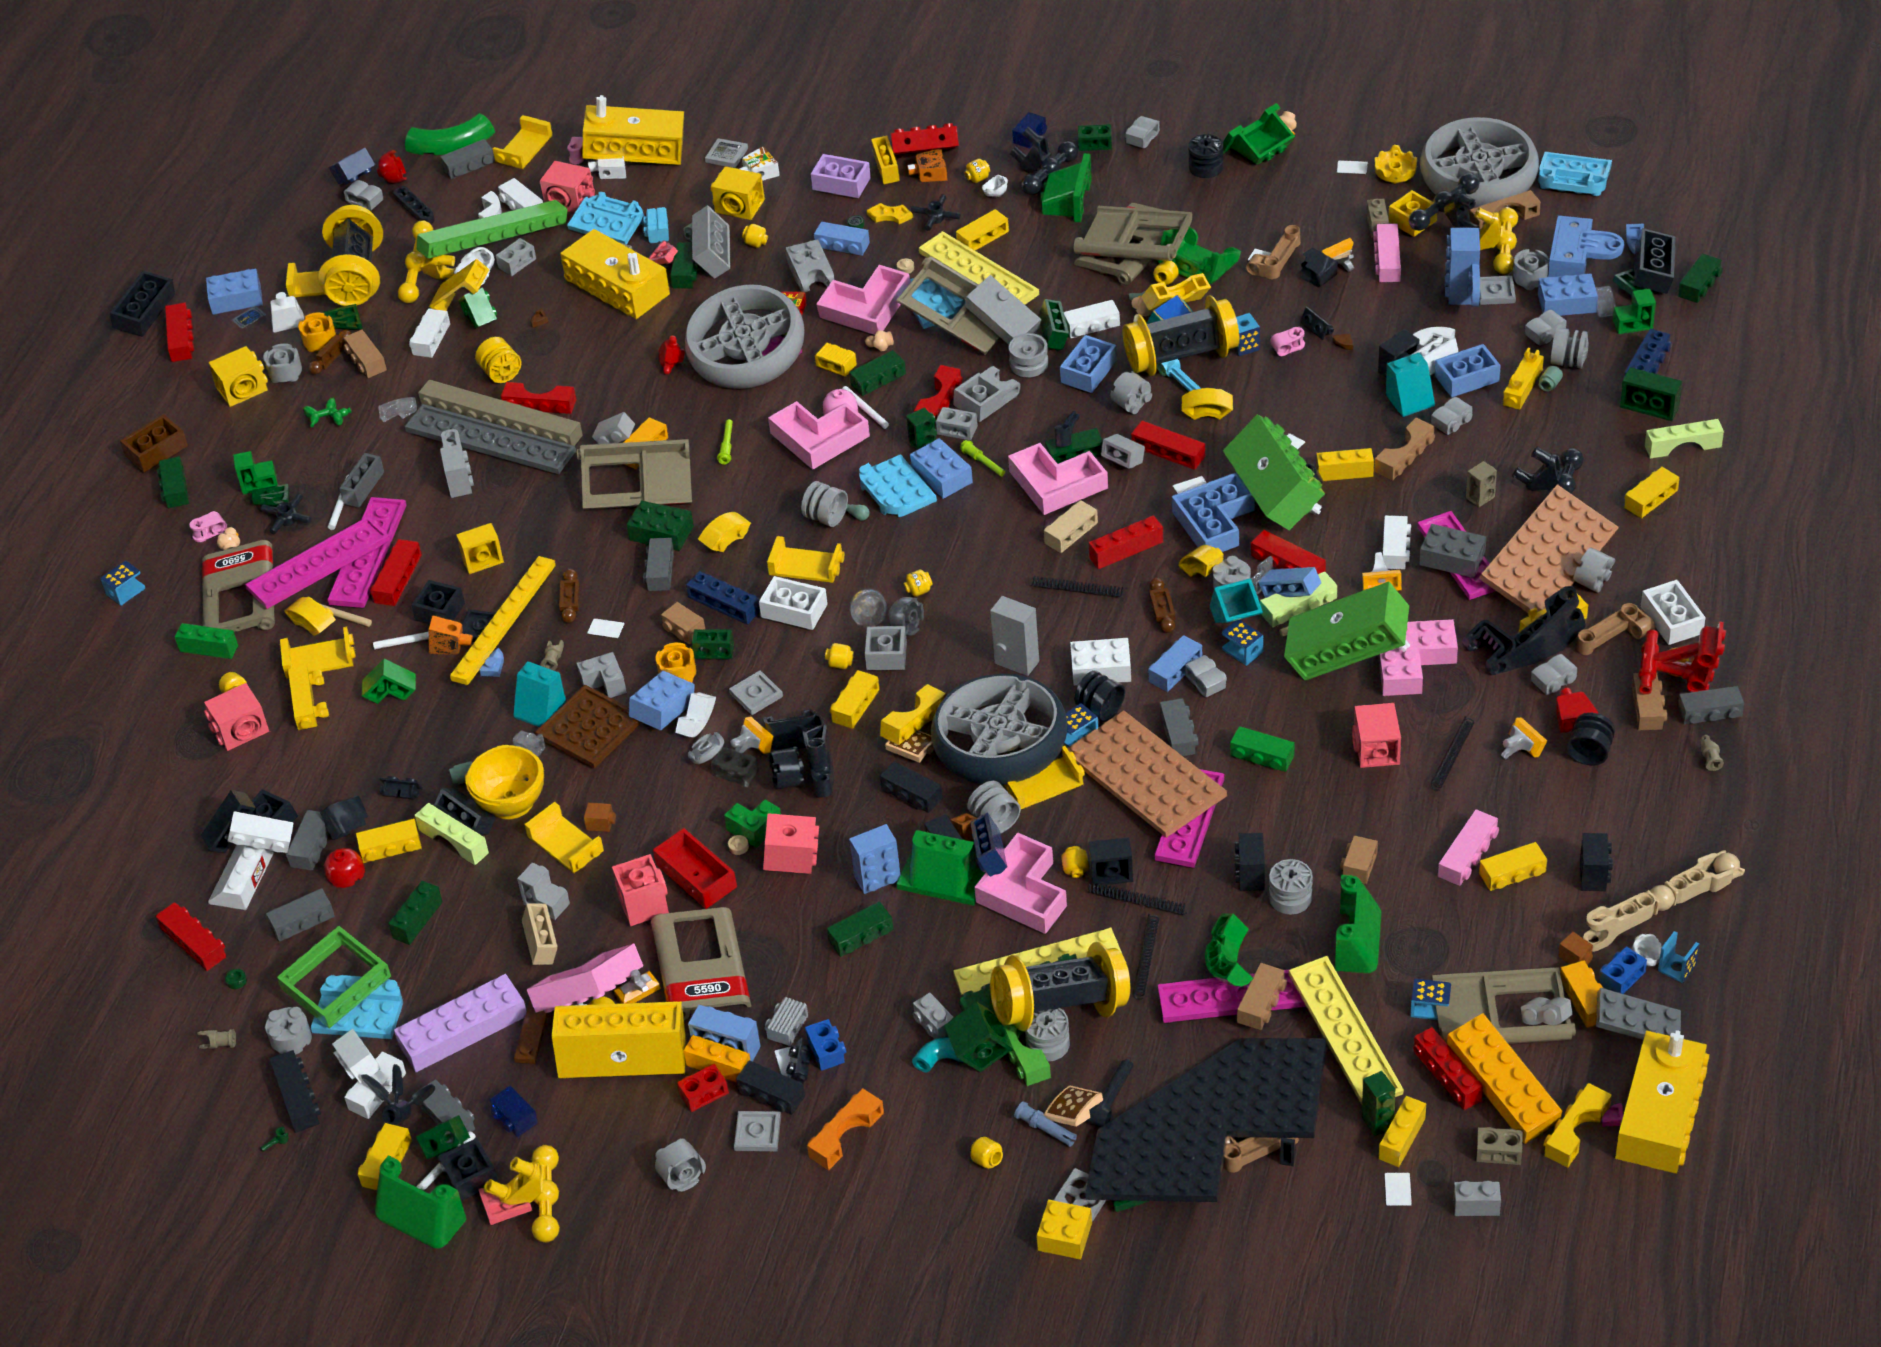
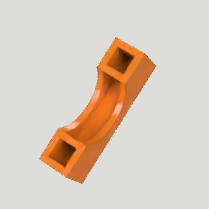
(862, 1110)

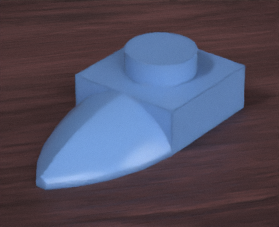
(1632, 234)
(493, 664)

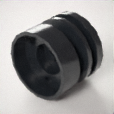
(1205, 156)
(1100, 695)
(1591, 739)

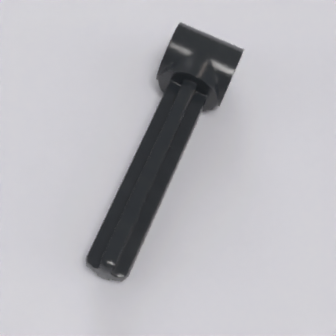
(1064, 431)
(1102, 1113)

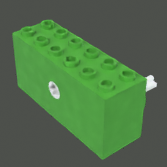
(1274, 472)
(1347, 631)

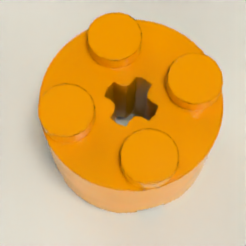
(316, 331)
(677, 661)

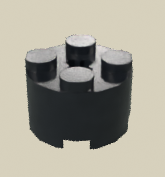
(786, 768)

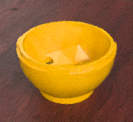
(499, 783)

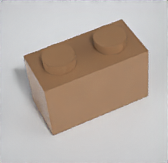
(682, 622)
(1360, 858)

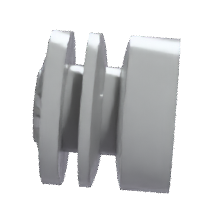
(1569, 347)
(824, 503)
(997, 802)
(1290, 886)
(1050, 1033)

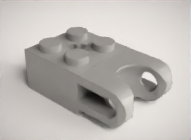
(809, 264)
(985, 393)
(455, 466)

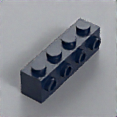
(1651, 352)
(723, 597)
(988, 845)

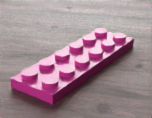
(1471, 586)
(1185, 844)

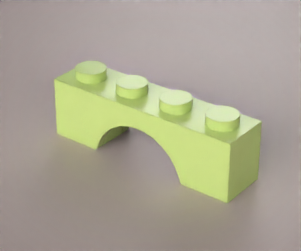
(1663, 440)
(1279, 609)
(466, 841)

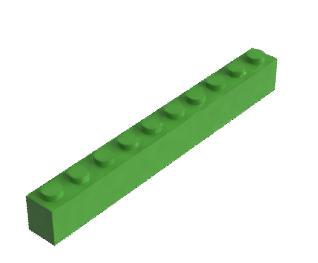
(491, 229)

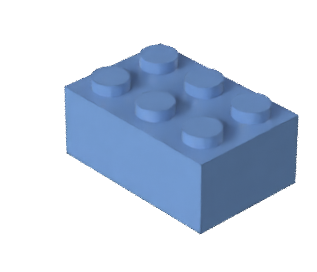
(234, 291)
(1568, 294)
(1088, 363)
(1467, 370)
(941, 468)
(661, 700)
(875, 858)
(725, 1029)

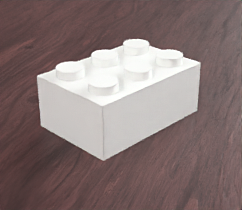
(793, 602)
(1672, 612)
(1106, 656)

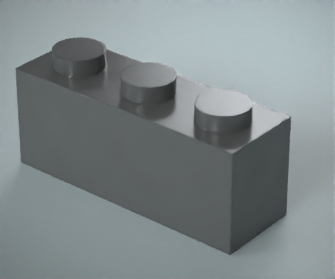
(467, 159)
(361, 480)
(659, 564)
(1710, 705)
(1178, 726)
(308, 841)
(300, 914)
(443, 1106)

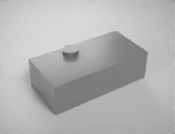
(711, 241)
(1001, 310)
(1015, 635)

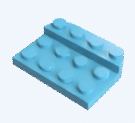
(1574, 173)
(608, 216)
(937, 299)
(896, 486)
(370, 1018)

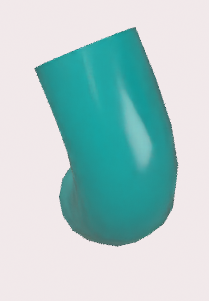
(933, 1052)

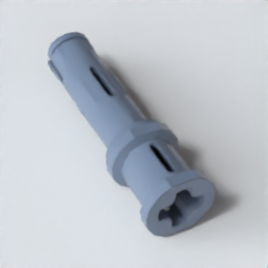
(1037, 1119)

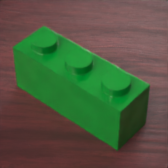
(206, 641)
(1262, 749)

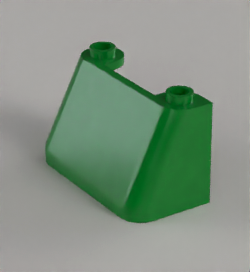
(1195, 260)
(1358, 942)
(421, 1215)

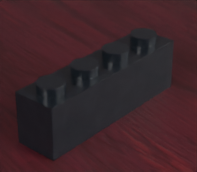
(294, 1090)

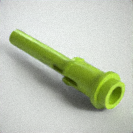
(725, 447)
(976, 454)

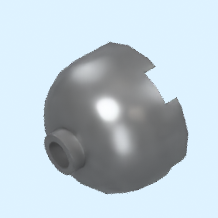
(906, 613)

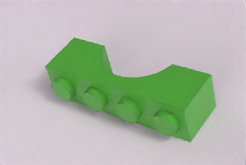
(1030, 1063)

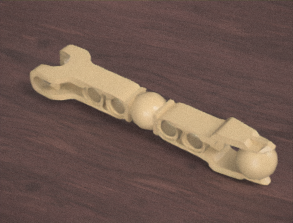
(1679, 889)

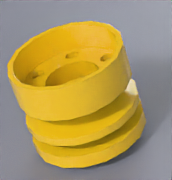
(498, 359)

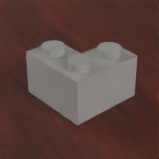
(602, 672)
(538, 889)

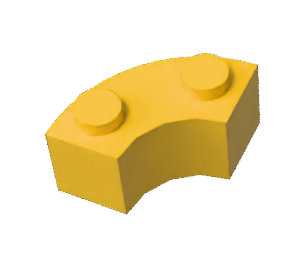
(1207, 403)
(724, 531)
(1201, 560)
(310, 615)

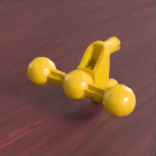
(1498, 233)
(417, 262)
(534, 1185)

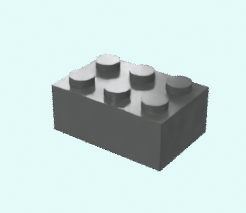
(1452, 550)

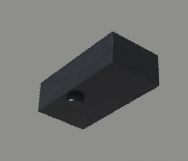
(1654, 261)
(142, 303)

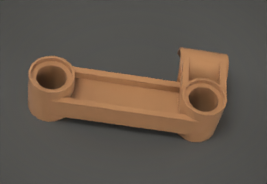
(1271, 265)
(1627, 618)
(1248, 1150)

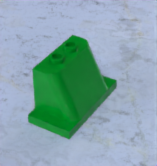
(1261, 138)
(1066, 189)
(941, 868)

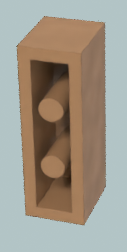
(364, 354)
(1650, 706)
(1261, 996)

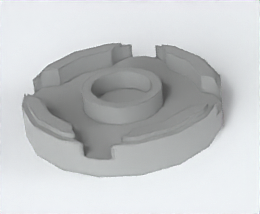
(706, 748)

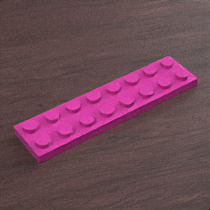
(317, 562)
(356, 578)
(1214, 998)

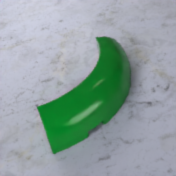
(449, 139)
(1223, 951)

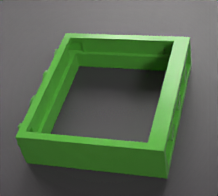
(353, 995)

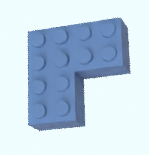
(1209, 508)

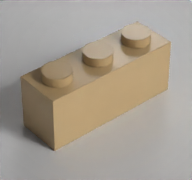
(1070, 526)
(539, 934)

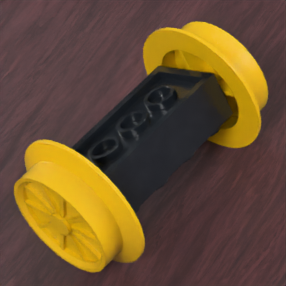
(349, 274)
(1181, 336)
(1023, 990)

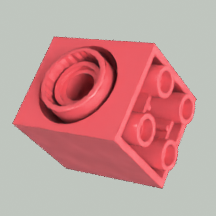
(567, 185)
(235, 717)
(1376, 735)
(790, 843)
(640, 889)

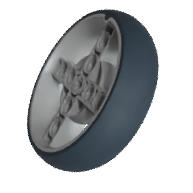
(999, 728)

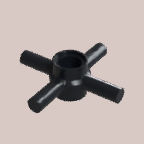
(935, 212)
(286, 513)

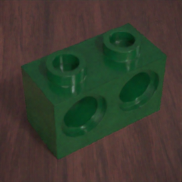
(1094, 137)
(921, 428)
(713, 644)
(443, 1137)

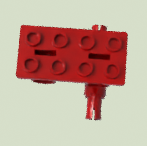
(1698, 671)

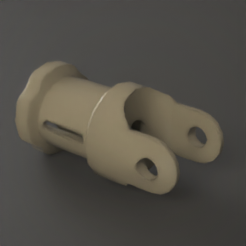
(552, 654)
(1711, 751)
(216, 1038)

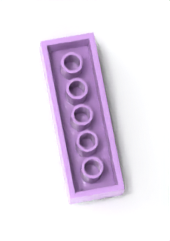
(460, 1022)

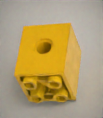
(737, 193)
(238, 376)

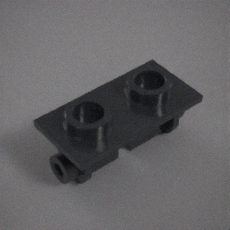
(1316, 324)
(407, 787)
(798, 1054)

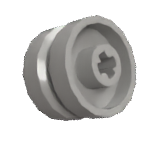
(1028, 355)

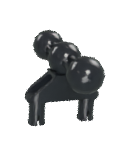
(1039, 159)
(1452, 203)
(1550, 472)

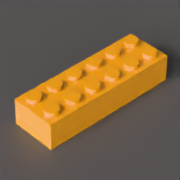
(1504, 1078)

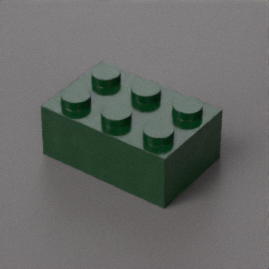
(1651, 394)
(660, 521)

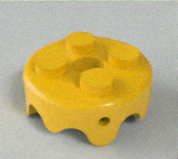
(1395, 165)

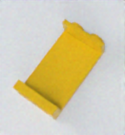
(525, 144)
(469, 277)
(302, 283)
(804, 563)
(319, 656)
(1054, 780)
(562, 839)

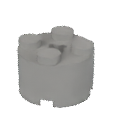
(1529, 268)
(282, 363)
(1131, 392)
(1594, 569)
(1230, 571)
(288, 1030)
(679, 1165)

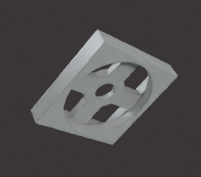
(1075, 1192)

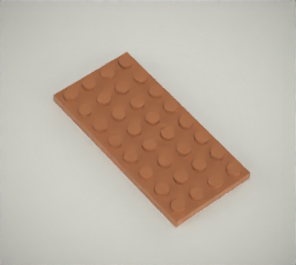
(1547, 550)
(1146, 774)

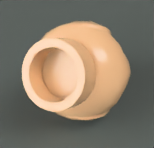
(1288, 119)
(1141, 307)
(880, 340)
(228, 539)

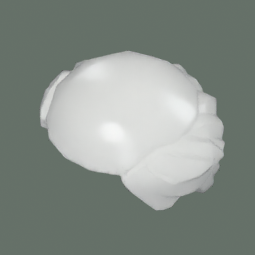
(995, 186)
(1648, 947)

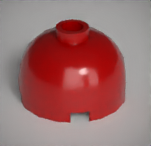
(391, 168)
(344, 867)

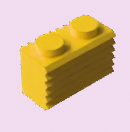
(835, 359)

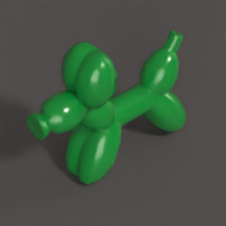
(330, 410)

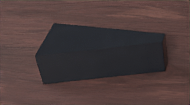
(1287, 1151)

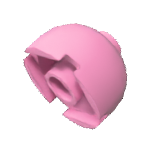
(837, 398)

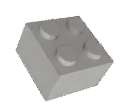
(885, 648)

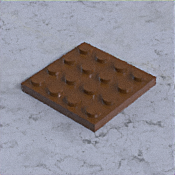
(588, 726)

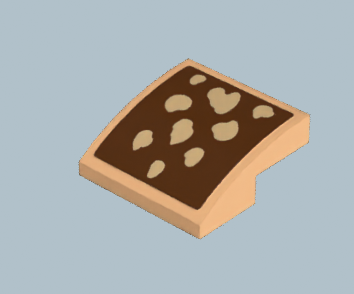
(913, 748)
(1073, 1105)

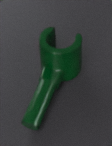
(281, 1138)

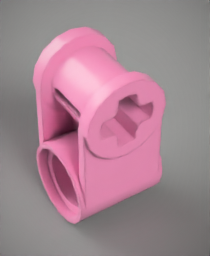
(576, 150)
(1287, 342)
(208, 525)

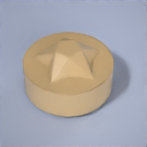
(905, 265)
(738, 845)

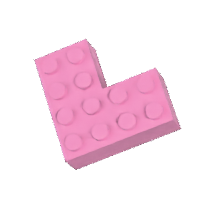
(864, 308)
(818, 439)
(1056, 484)
(1429, 645)
(1019, 888)
(586, 981)

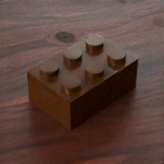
(153, 443)

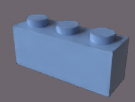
(842, 238)
(1290, 582)
(1171, 665)

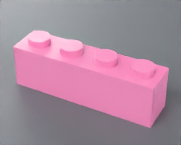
(1387, 253)
(1468, 847)

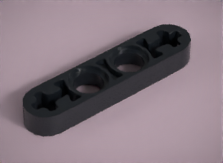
(412, 206)

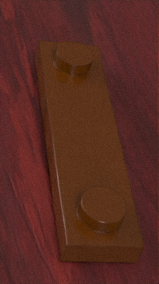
(531, 1036)

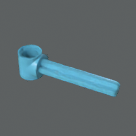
(1172, 368)

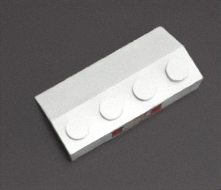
(241, 877)

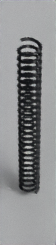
(1077, 589)
(1452, 756)
(1143, 902)
(1146, 955)

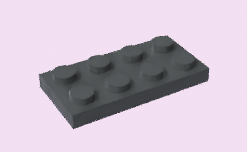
(1634, 1016)

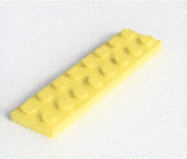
(975, 265)
(978, 975)
(1341, 1024)

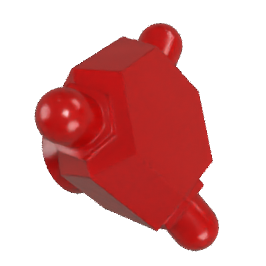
(670, 354)

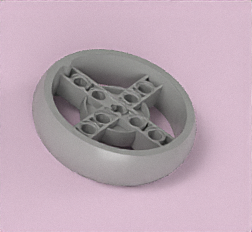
(1480, 156)
(744, 336)

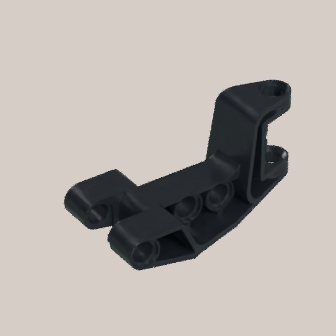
(1536, 641)
(810, 733)

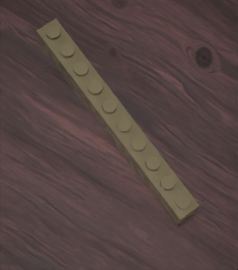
(500, 412)

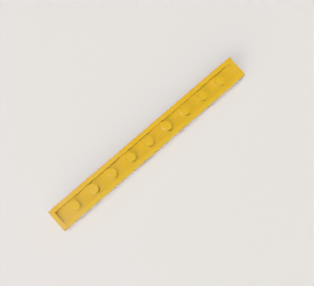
(502, 620)

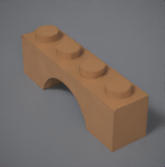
(1525, 205)
(1393, 461)

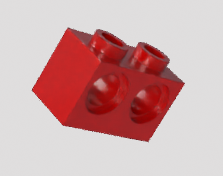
(702, 1087)

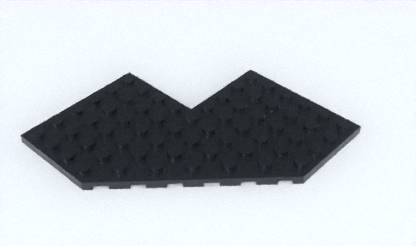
(1178, 1136)

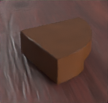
(539, 318)
(1343, 340)

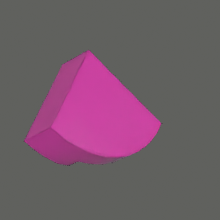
(1613, 1116)

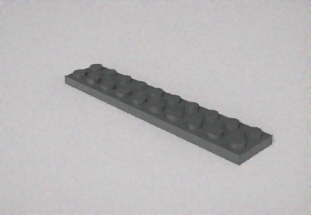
(492, 439)

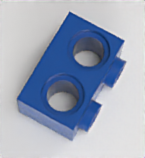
(1622, 971)
(825, 1044)

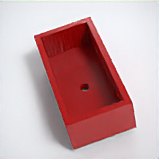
(924, 140)
(683, 857)

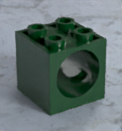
(978, 1037)

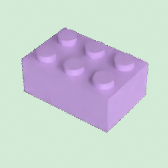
(840, 176)

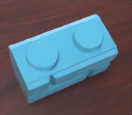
(657, 225)

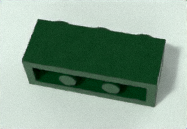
(684, 267)
(1700, 278)
(1053, 324)
(877, 373)
(1081, 443)
(173, 482)
(415, 912)
(860, 929)
(1378, 1102)

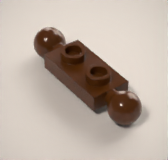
(329, 353)
(569, 595)
(1162, 605)

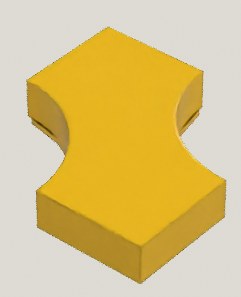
(885, 213)

